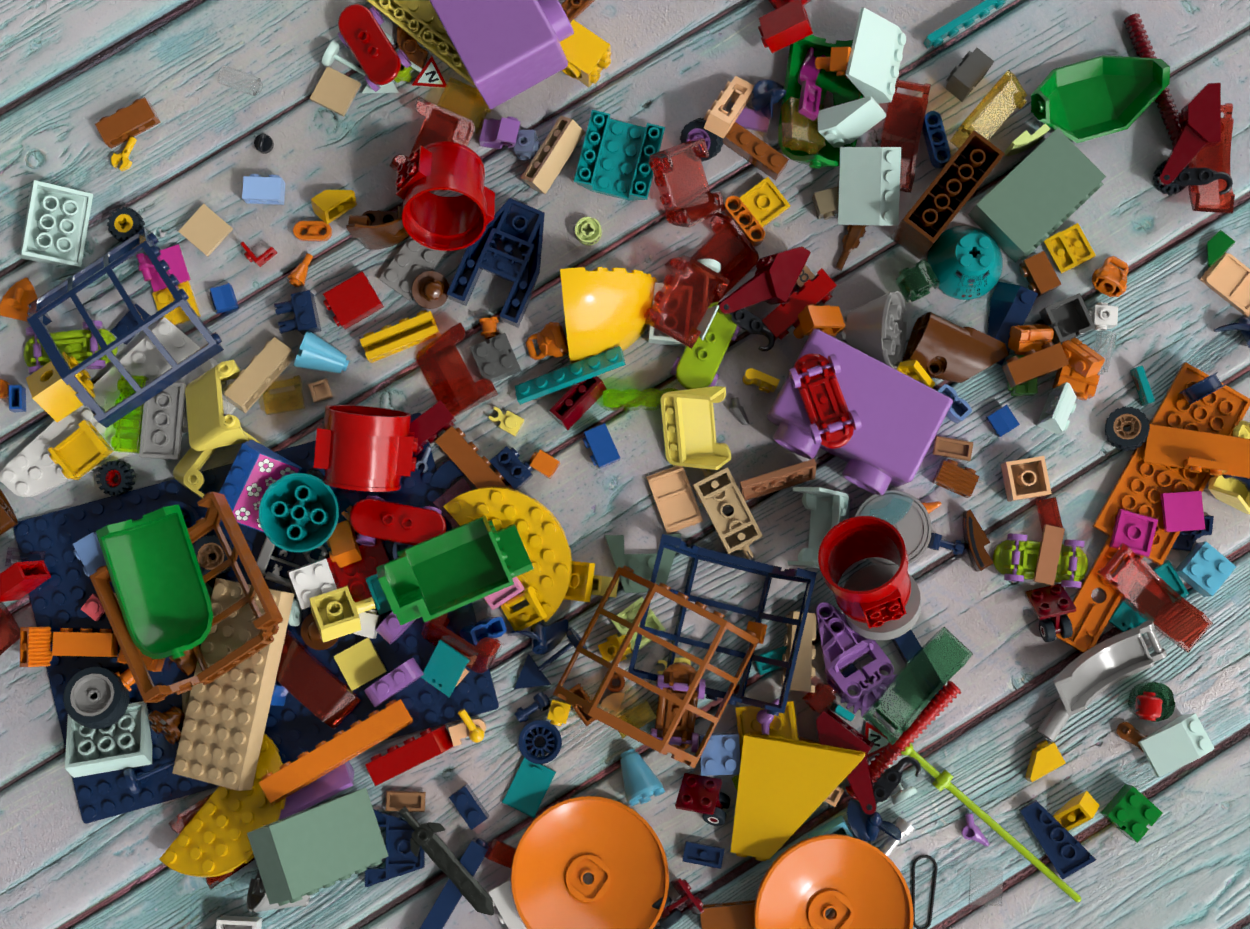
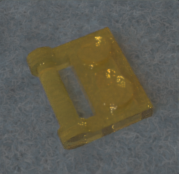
(284, 401)

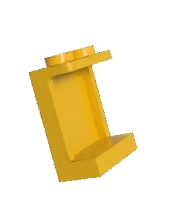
(80, 451)

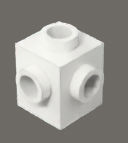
(1104, 316)

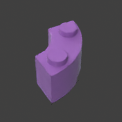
(499, 132)

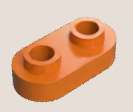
(313, 230)

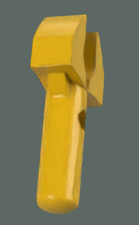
(124, 155)

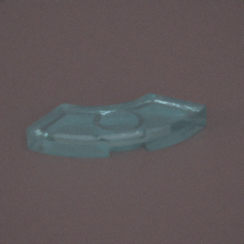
(894, 510)

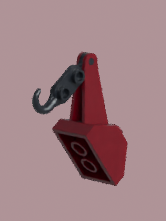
(1200, 128)
(772, 283)
(838, 733)

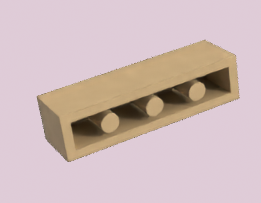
(553, 154)
(259, 374)

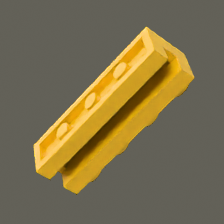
(400, 336)

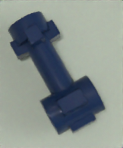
(936, 542)
(541, 702)

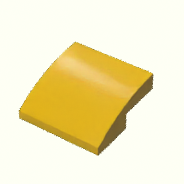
(1069, 248)

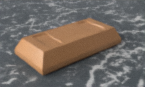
(953, 448)
(412, 800)

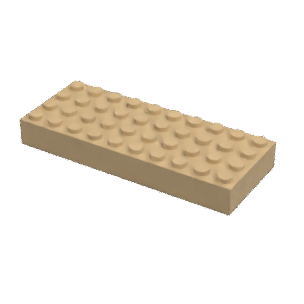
(230, 714)

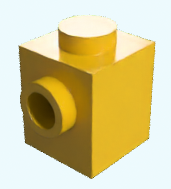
(558, 712)

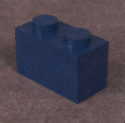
(469, 806)

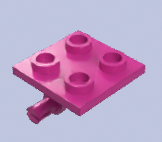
(174, 258)

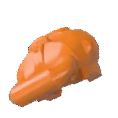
(1111, 279)
(550, 341)

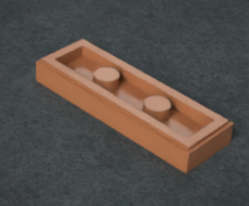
(1048, 555)

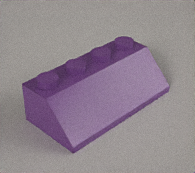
(319, 790)

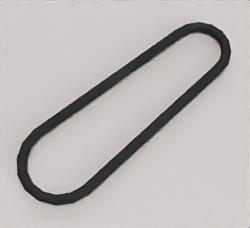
(933, 890)

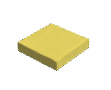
(360, 664)

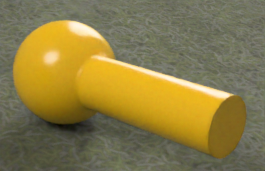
(476, 733)

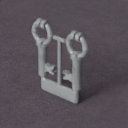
(266, 554)

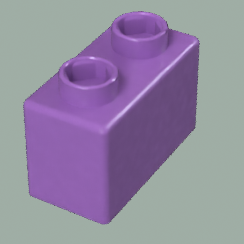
(506, 42)
(894, 411)

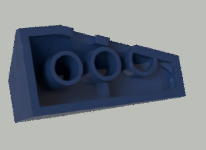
(1008, 308)

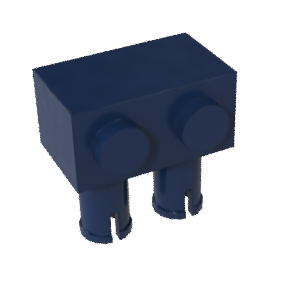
(305, 311)
(512, 468)

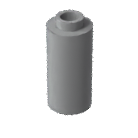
(1054, 721)

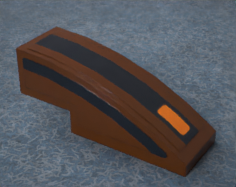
(975, 540)

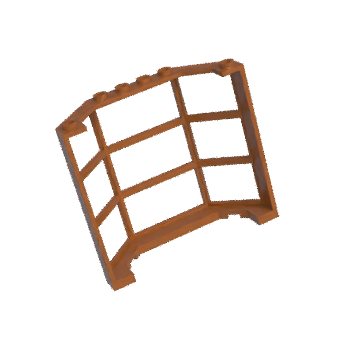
(217, 509)
(591, 708)

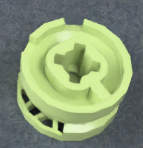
(588, 230)

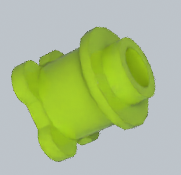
(404, 75)

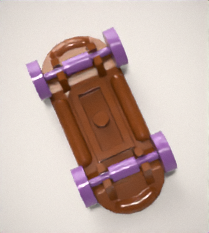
(676, 681)

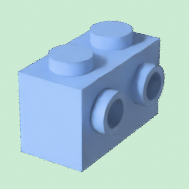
(263, 189)

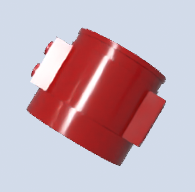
(440, 220)
(365, 448)
(861, 539)

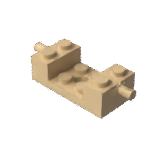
(734, 531)

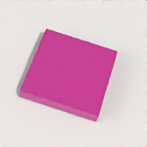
(1182, 511)
(1134, 531)

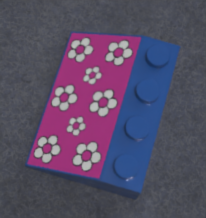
(250, 477)

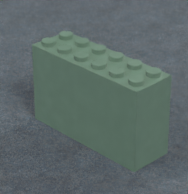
(1037, 196)
(317, 847)

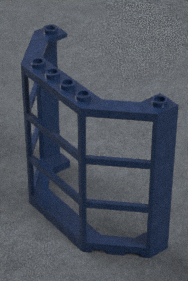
(67, 289)
(770, 571)

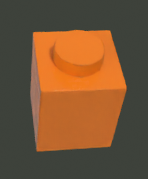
(544, 463)

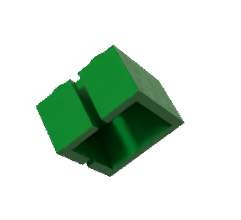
(1133, 811)

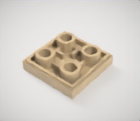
(335, 91)
(205, 230)

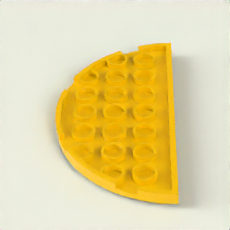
(538, 530)
(217, 835)

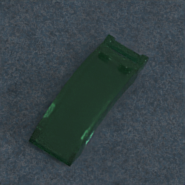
(918, 683)

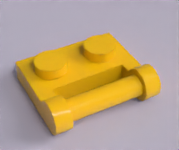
(764, 381)
(526, 615)

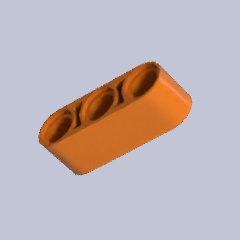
(743, 212)

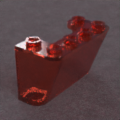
(684, 184)
(685, 299)

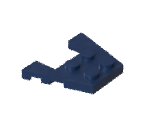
(398, 846)

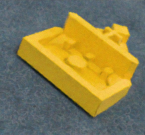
(914, 370)

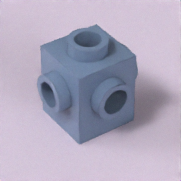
(526, 145)

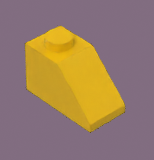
(333, 203)
(1043, 760)
(1077, 811)

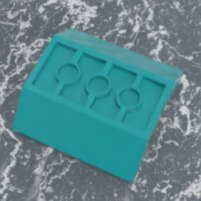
(618, 157)

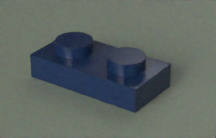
(128, 322)
(703, 854)

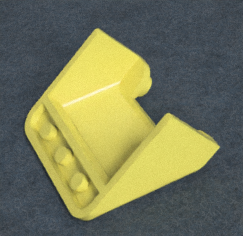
(205, 412)
(691, 428)

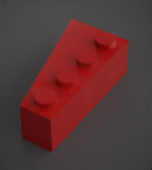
(786, 314)
(409, 755)

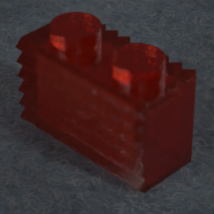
(821, 698)

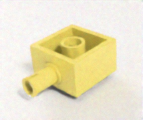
(338, 613)

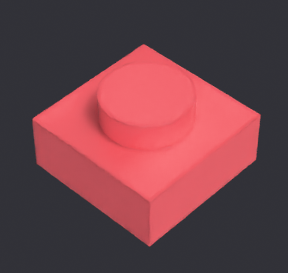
(93, 607)

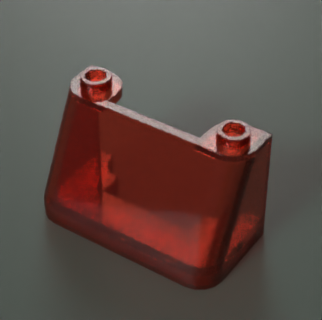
(480, 656)

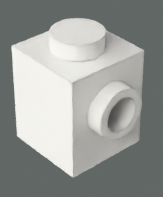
(369, 623)

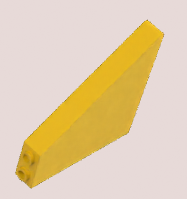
(781, 788)

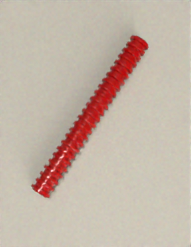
(925, 717)

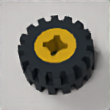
(116, 223)

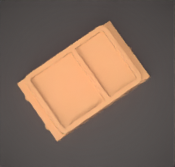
(1230, 281)
(674, 499)

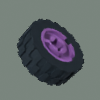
(694, 130)

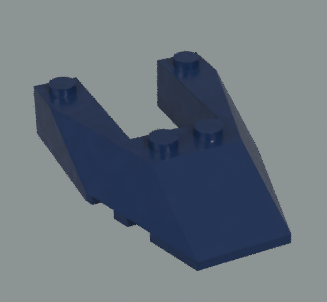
(507, 249)

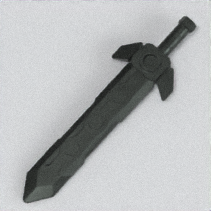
(444, 858)

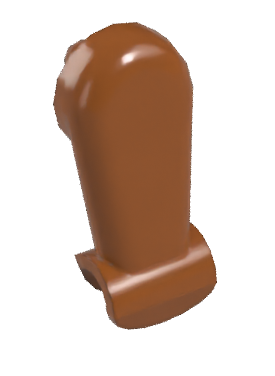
(1130, 734)

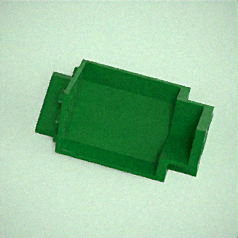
(453, 570)

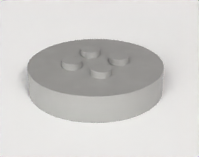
(914, 527)
(874, 577)

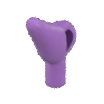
(765, 719)
(972, 831)

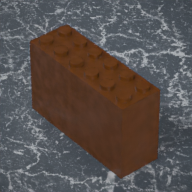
(947, 194)

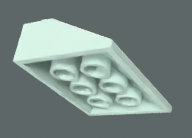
(875, 56)
(869, 185)
(55, 225)
(110, 748)

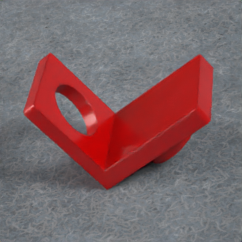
(261, 260)

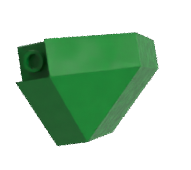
(1099, 95)

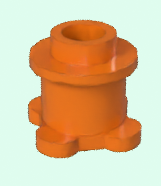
(489, 327)
(127, 679)

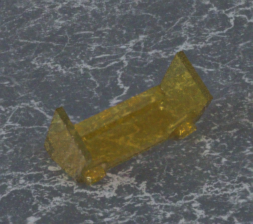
(993, 109)

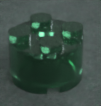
(917, 281)
(1161, 690)

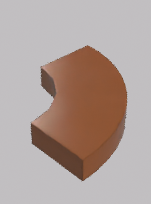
(411, 48)

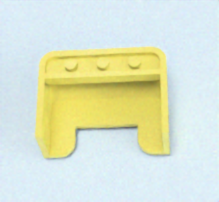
(1230, 490)

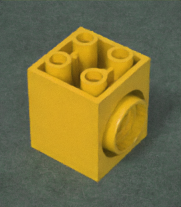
(585, 54)
(53, 393)

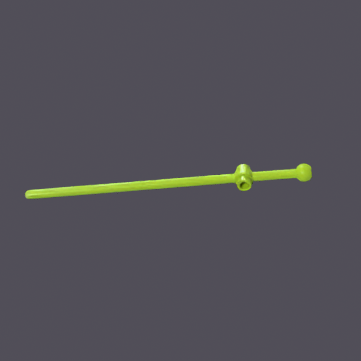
(943, 781)

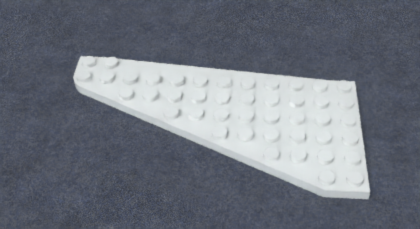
(33, 469)

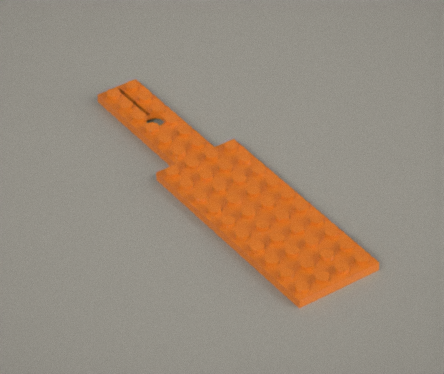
(1141, 490)

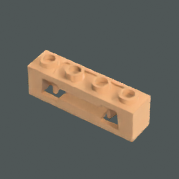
(717, 118)

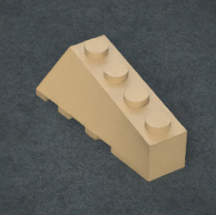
(803, 669)

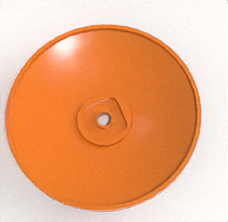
(595, 839)
(838, 875)

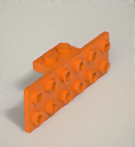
(1198, 451)

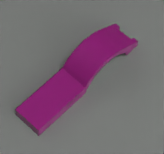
(810, 93)

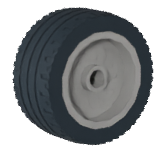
(96, 698)

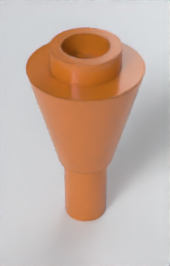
(299, 274)

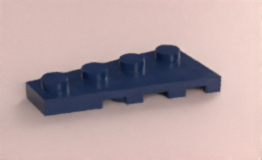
(1059, 845)

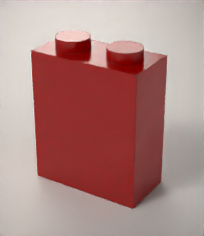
(784, 26)
(352, 300)
(22, 579)

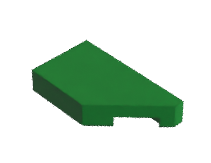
(1218, 247)

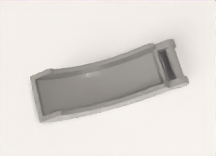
(1107, 665)

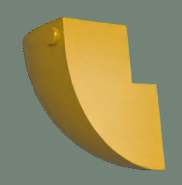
(604, 308)

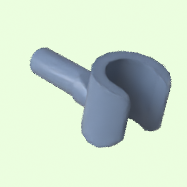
(424, 459)

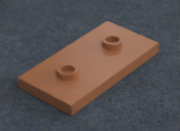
(778, 480)

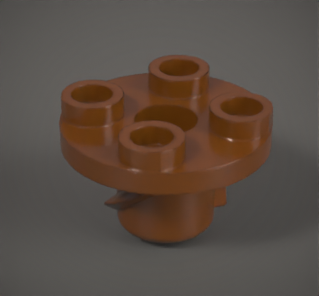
(430, 289)
(311, 635)
(167, 723)

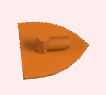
(16, 300)

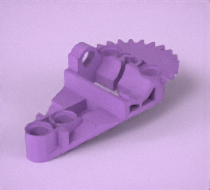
(844, 648)

